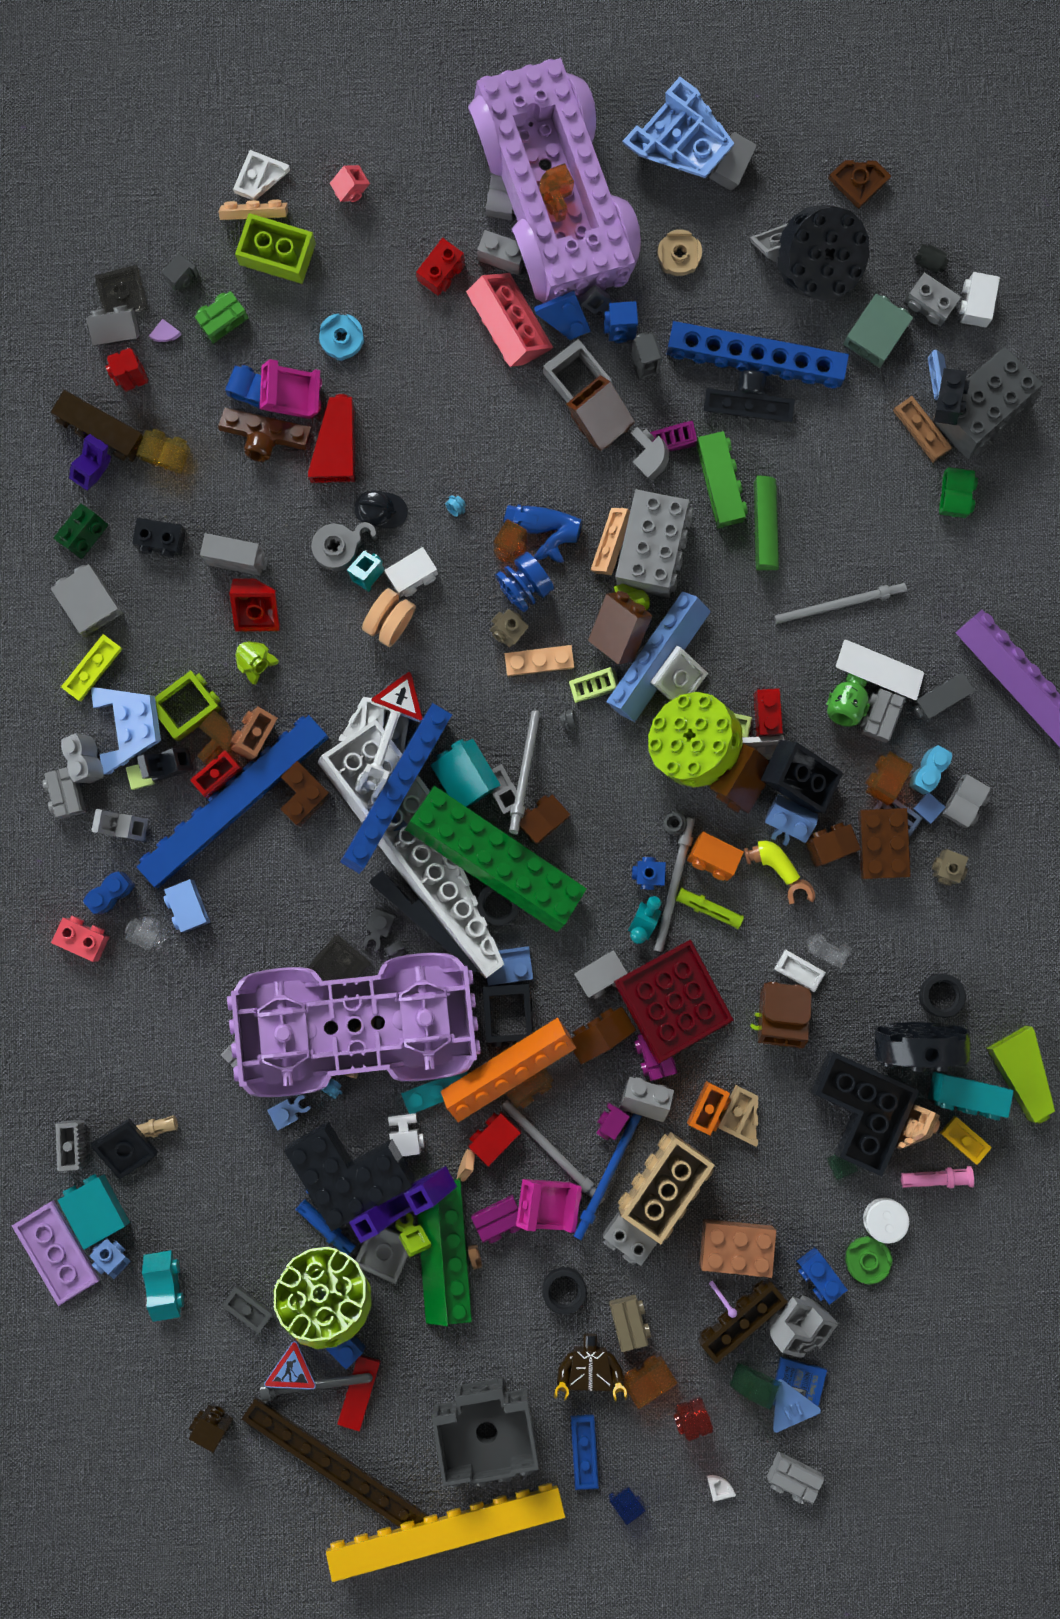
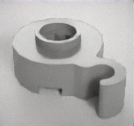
(348, 548)

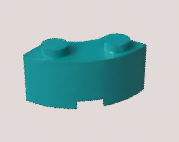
(162, 1285)

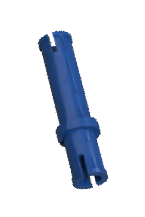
(315, 1218)

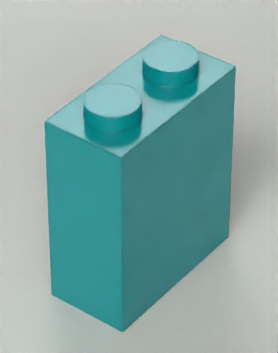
(465, 773)
(93, 1210)

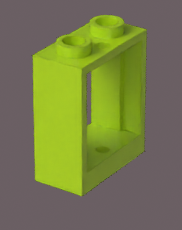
(180, 733)

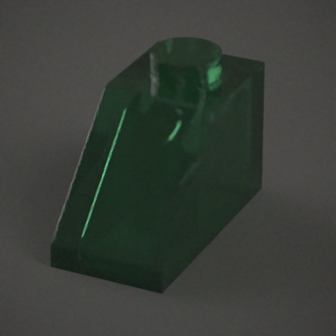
(755, 1385)

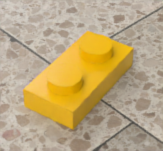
(965, 1140)

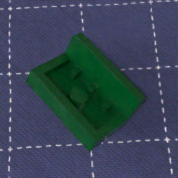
(81, 531)

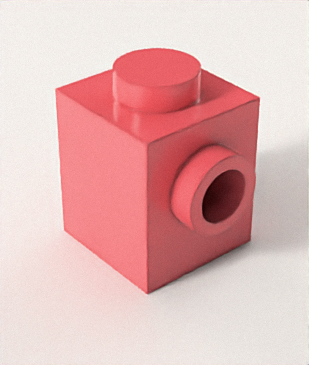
(349, 183)

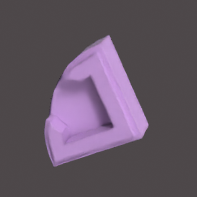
(164, 332)

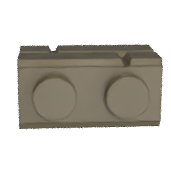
(629, 1323)

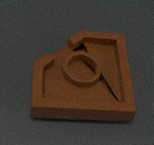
(859, 180)

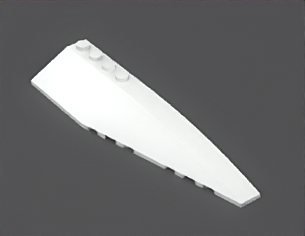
(431, 876)

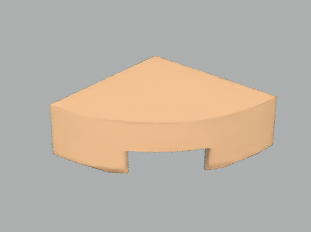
(466, 1166)

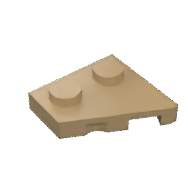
(741, 1116)

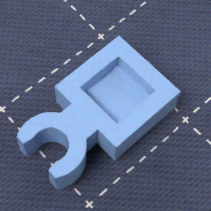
(285, 1112)

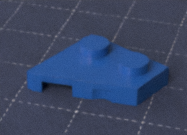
(564, 315)

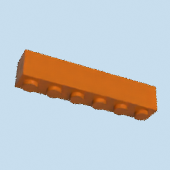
(507, 1070)

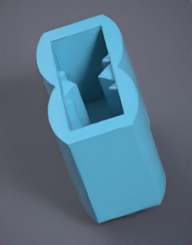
(932, 764)

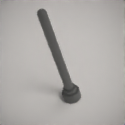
(268, 1394)

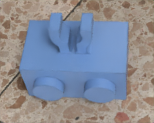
(791, 819)

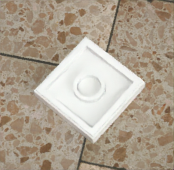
(678, 675)

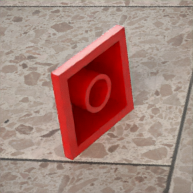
(253, 606)

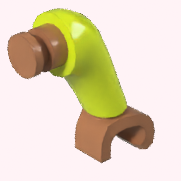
(774, 856)

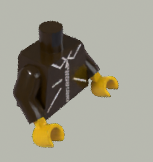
(590, 1369)

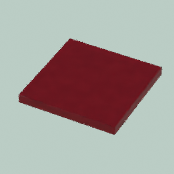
(673, 1001)

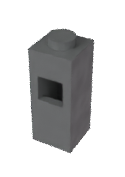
(942, 697)

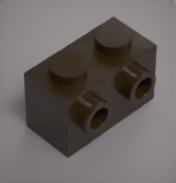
(209, 1427)

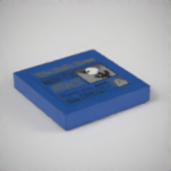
(802, 1377)

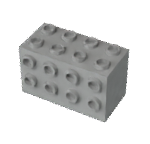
(654, 543)

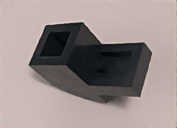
(166, 764)

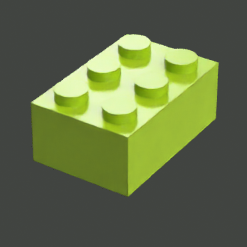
(275, 248)

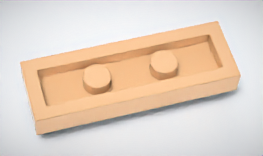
(272, 209)
(611, 541)
(539, 660)

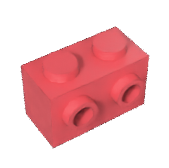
(80, 938)

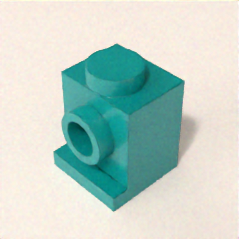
(366, 570)

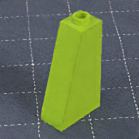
(1023, 1070)

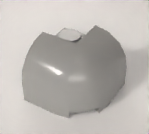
(801, 1326)

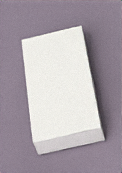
(799, 970)

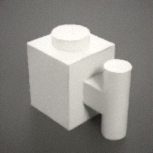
(407, 1140)

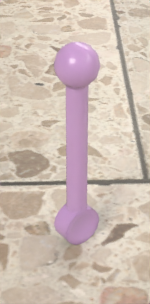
(731, 1311)

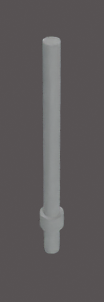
(882, 593)
(517, 809)
(685, 842)
(585, 1183)

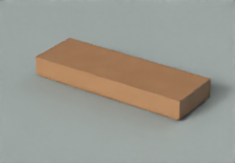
(922, 429)

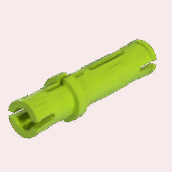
(712, 909)

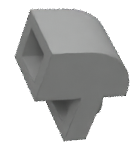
(654, 457)
(506, 793)
(119, 825)

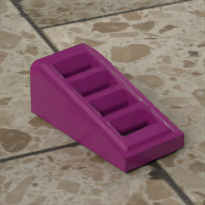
(678, 428)

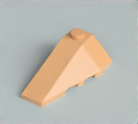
(918, 1127)

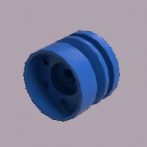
(527, 579)

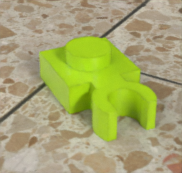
(412, 1238)

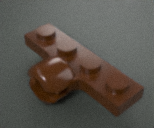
(263, 433)

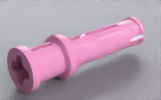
(949, 1177)

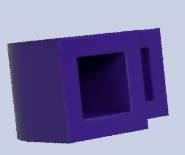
(91, 463)

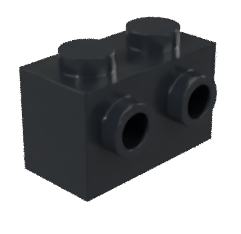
(950, 395)
(158, 537)

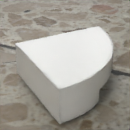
(720, 1488)

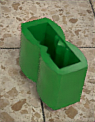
(957, 492)

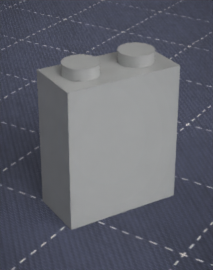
(233, 554)
(86, 600)

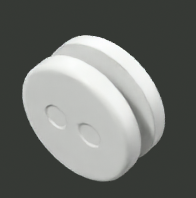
(886, 1220)

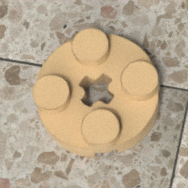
(679, 265)

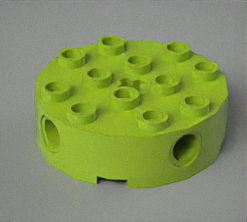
(695, 739)
(300, 1302)

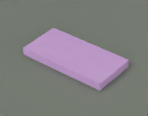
(56, 1253)

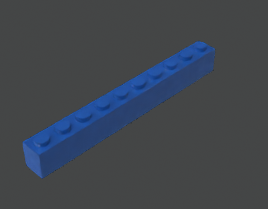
(232, 802)

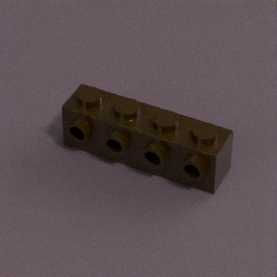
(751, 1314)

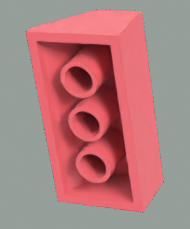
(509, 318)

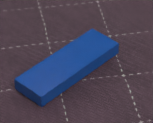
(584, 1452)

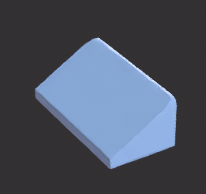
(936, 365)

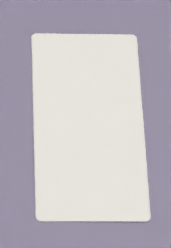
(880, 669)

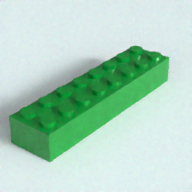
(495, 859)

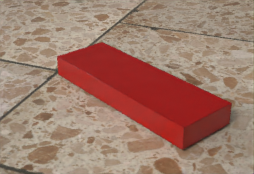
(358, 1394)

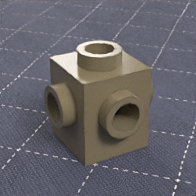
(508, 627)
(957, 867)

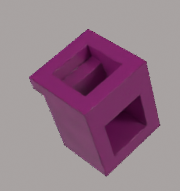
(611, 1122)

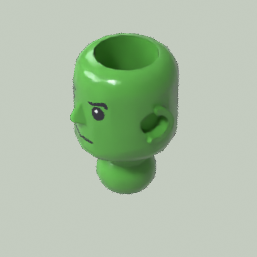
(848, 702)

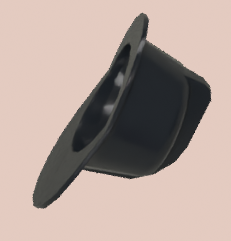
(381, 509)

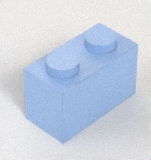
(186, 906)

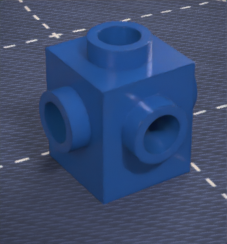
(657, 870)

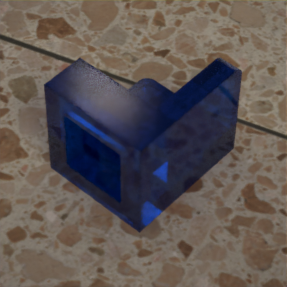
(627, 1505)

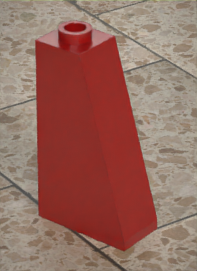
(335, 446)

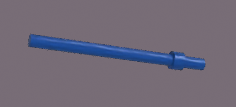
(587, 1216)

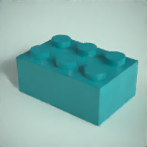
(970, 1096)

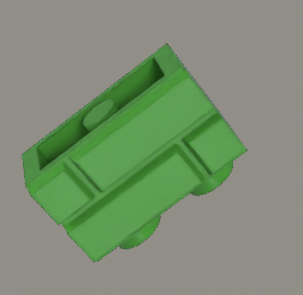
(221, 316)

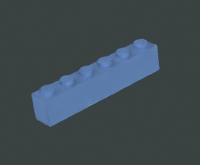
(674, 630)

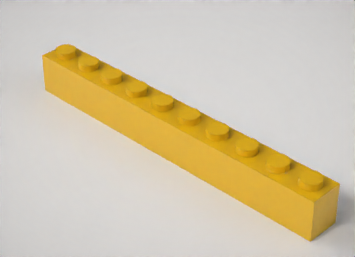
(444, 1533)

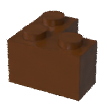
(309, 794)
(543, 819)
(833, 845)
(601, 1034)

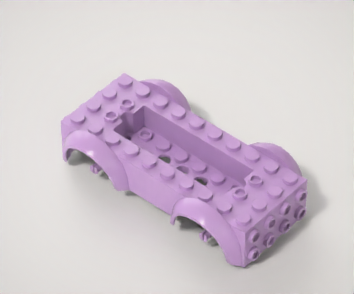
(552, 117)
(284, 1013)

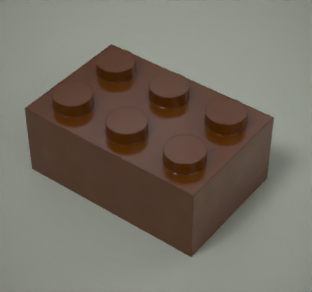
(884, 843)

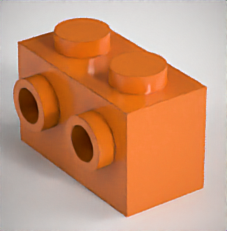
(715, 856)
(708, 1108)

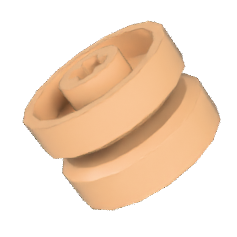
(388, 617)

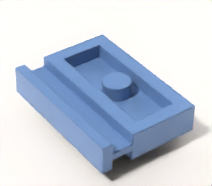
(516, 967)

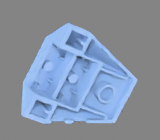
(682, 133)

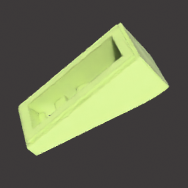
(596, 691)

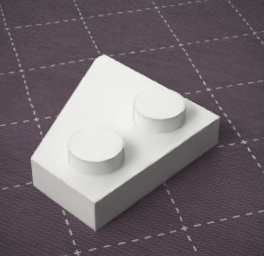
(259, 175)
(364, 715)

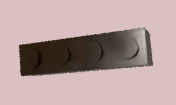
(90, 420)

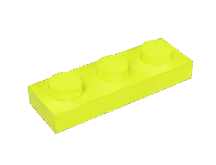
(91, 668)

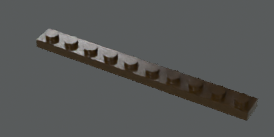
(331, 1464)

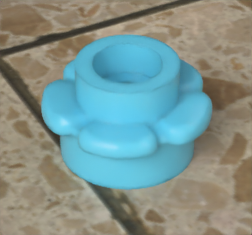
(455, 505)
(333, 1089)

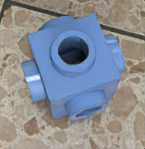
(109, 1258)

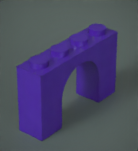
(420, 1197)

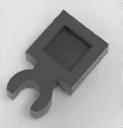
(596, 300)
(379, 924)

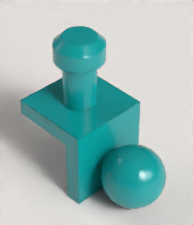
(645, 920)

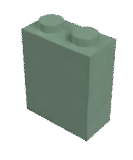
(878, 330)

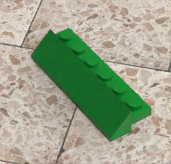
(446, 1262)

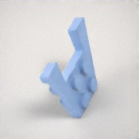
(135, 725)

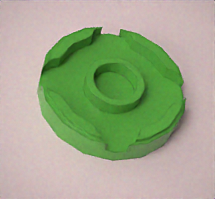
(868, 1260)

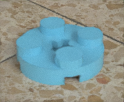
(344, 324)

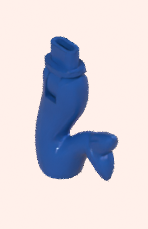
(542, 520)

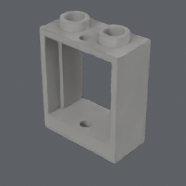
(566, 357)

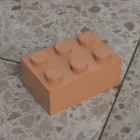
(737, 1248)

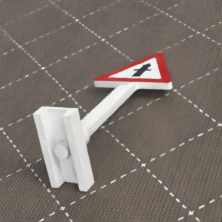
(399, 699)

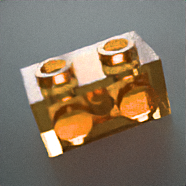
(510, 542)

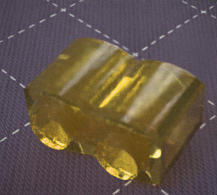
(163, 451)

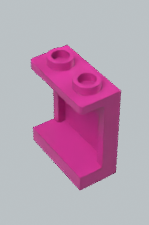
(290, 390)
(548, 1205)

